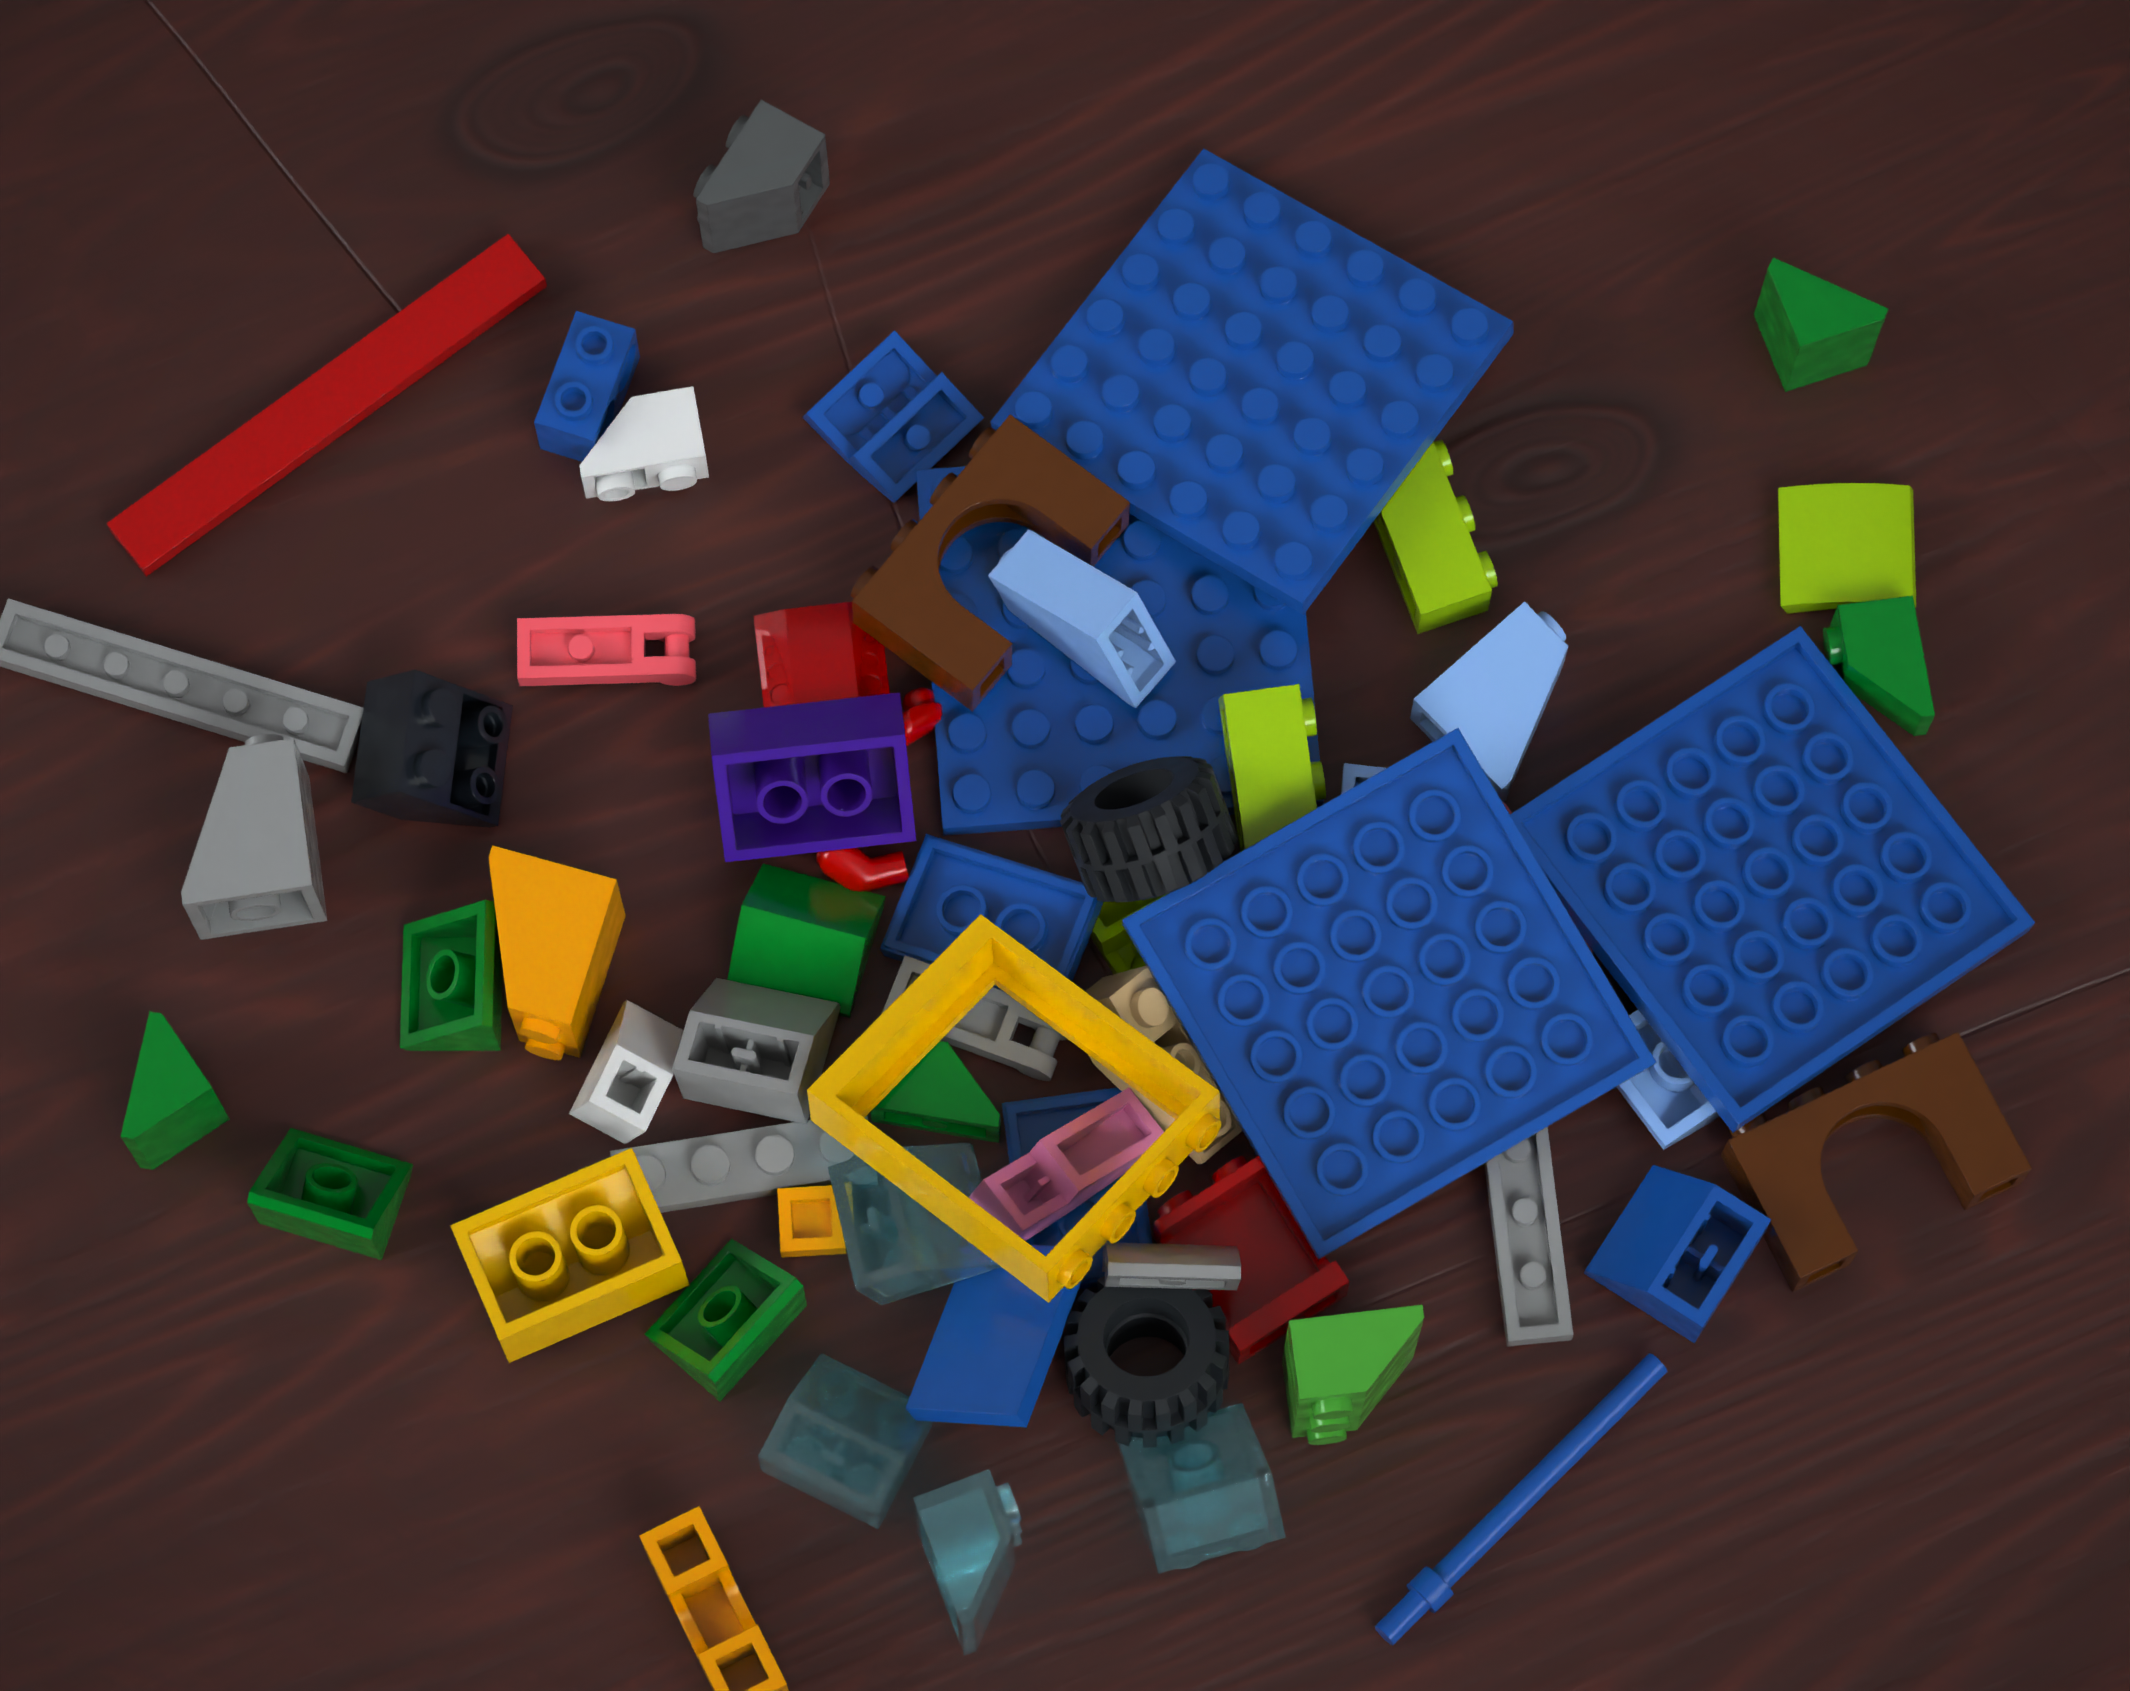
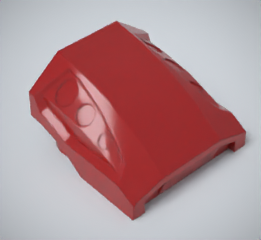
(817, 656)

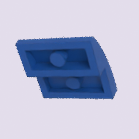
(893, 417)

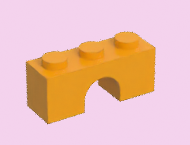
(711, 1605)

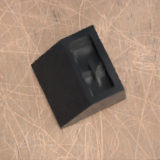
(431, 751)

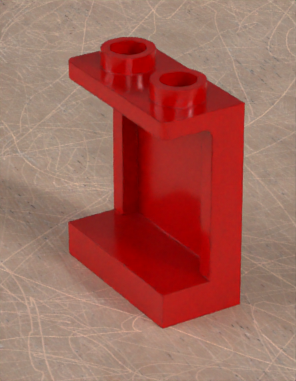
(1278, 1266)

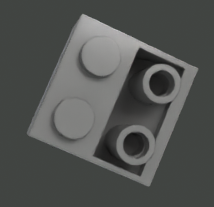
(754, 1049)

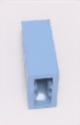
(1084, 616)
(1497, 693)

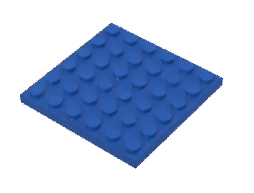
(1257, 378)
(1058, 728)
(1768, 877)
(1388, 993)

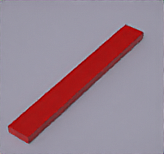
(326, 405)

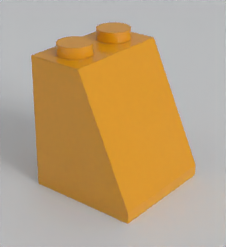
(554, 947)

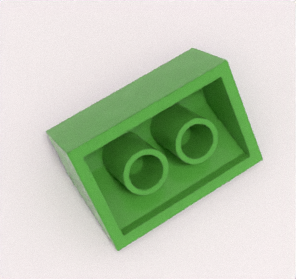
(1343, 1367)

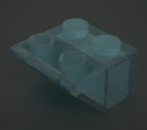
(896, 1242)
(844, 1440)

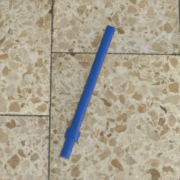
(1432, 1587)

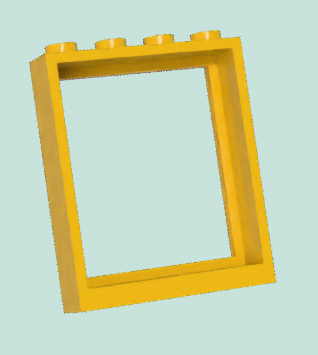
(927, 1012)

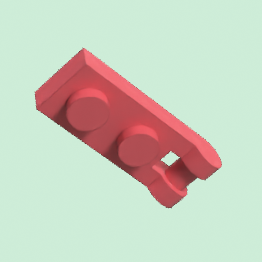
(604, 650)

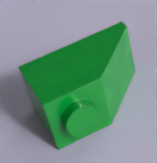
(1883, 659)
(940, 1098)

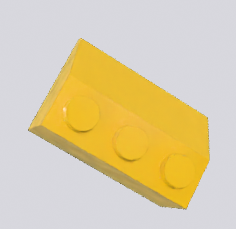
(570, 1255)

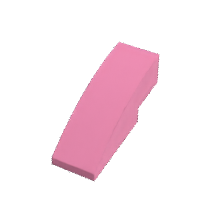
(1069, 1165)

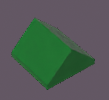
(1814, 326)
(805, 936)
(452, 981)
(168, 1099)
(331, 1193)
(728, 1317)

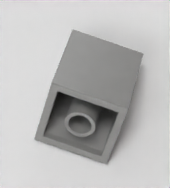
(257, 846)

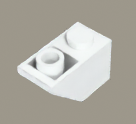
(648, 446)
(629, 1074)

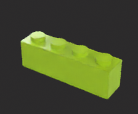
(1432, 548)
(1270, 759)

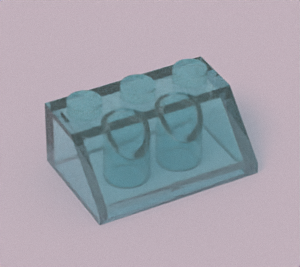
(970, 1548)

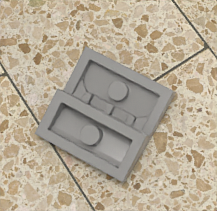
(1171, 1266)

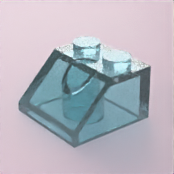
(1204, 1492)

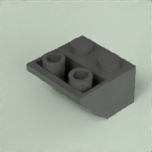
(763, 182)

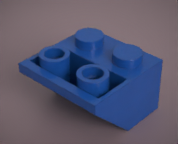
(1678, 1249)

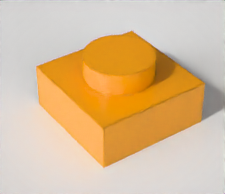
(809, 1222)

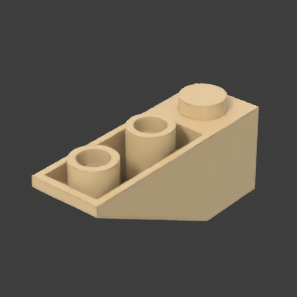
(1141, 1004)

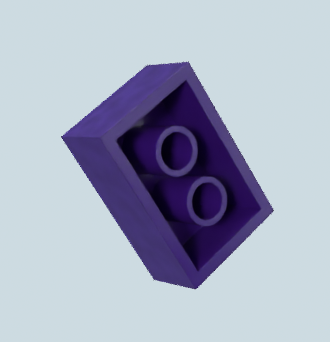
(812, 777)

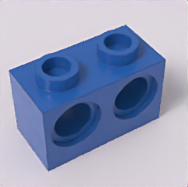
(586, 385)

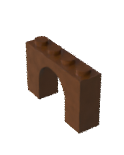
(1009, 480)
(1929, 1091)

